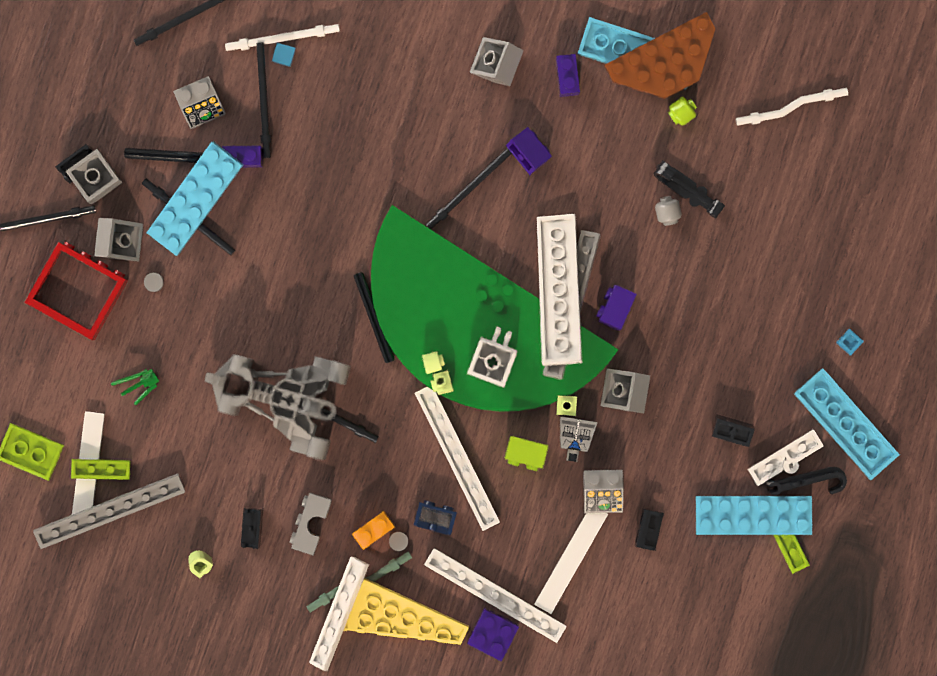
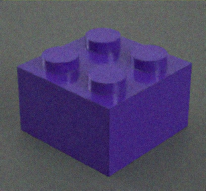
(616, 307)
(493, 634)

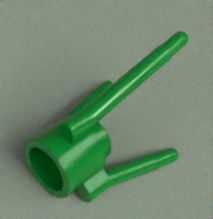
(148, 379)

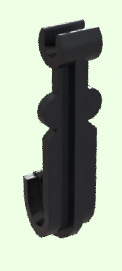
(687, 188)
(809, 478)

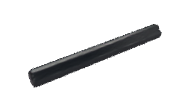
(162, 155)
(369, 306)

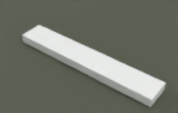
(89, 449)
(570, 561)
(339, 613)

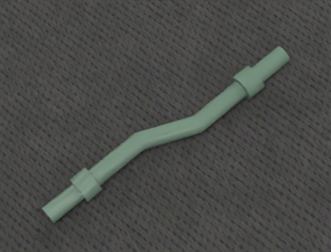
(394, 564)

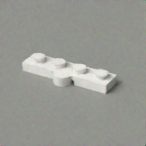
(785, 458)

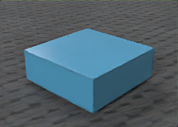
(283, 54)
(849, 342)

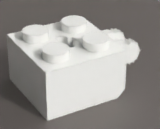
(504, 355)

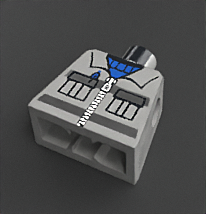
(575, 436)

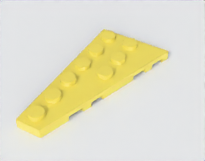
(394, 615)

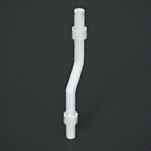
(318, 31)
(826, 95)

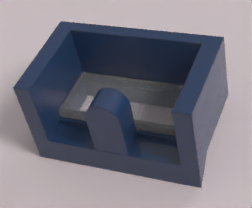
(435, 518)

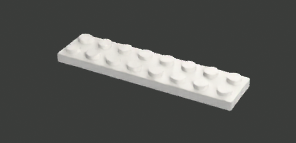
(559, 290)

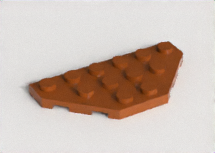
(667, 61)

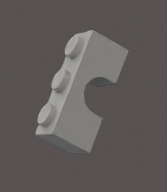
(304, 539)

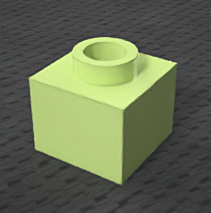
(560, 409)

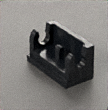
(72, 160)
(733, 430)
(251, 528)
(649, 529)

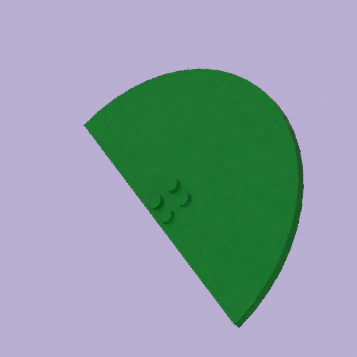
(445, 300)

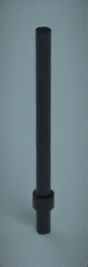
(153, 33)
(265, 138)
(159, 193)
(75, 212)
(442, 213)
(360, 430)

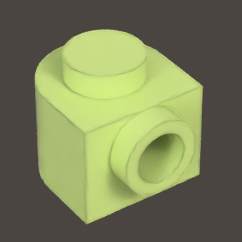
(433, 362)
(442, 383)
(200, 563)

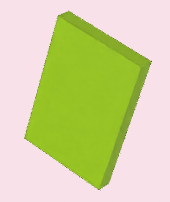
(30, 451)

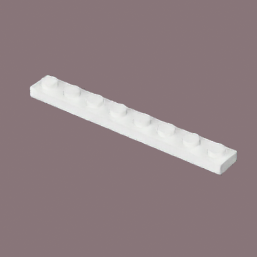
(457, 458)
(495, 595)

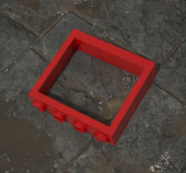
(99, 266)

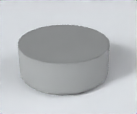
(153, 282)
(398, 541)

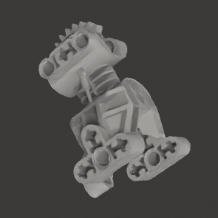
(290, 400)

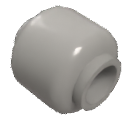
(668, 211)

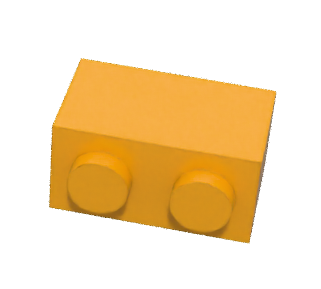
(373, 530)

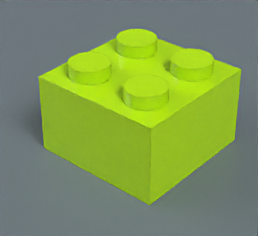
(526, 452)

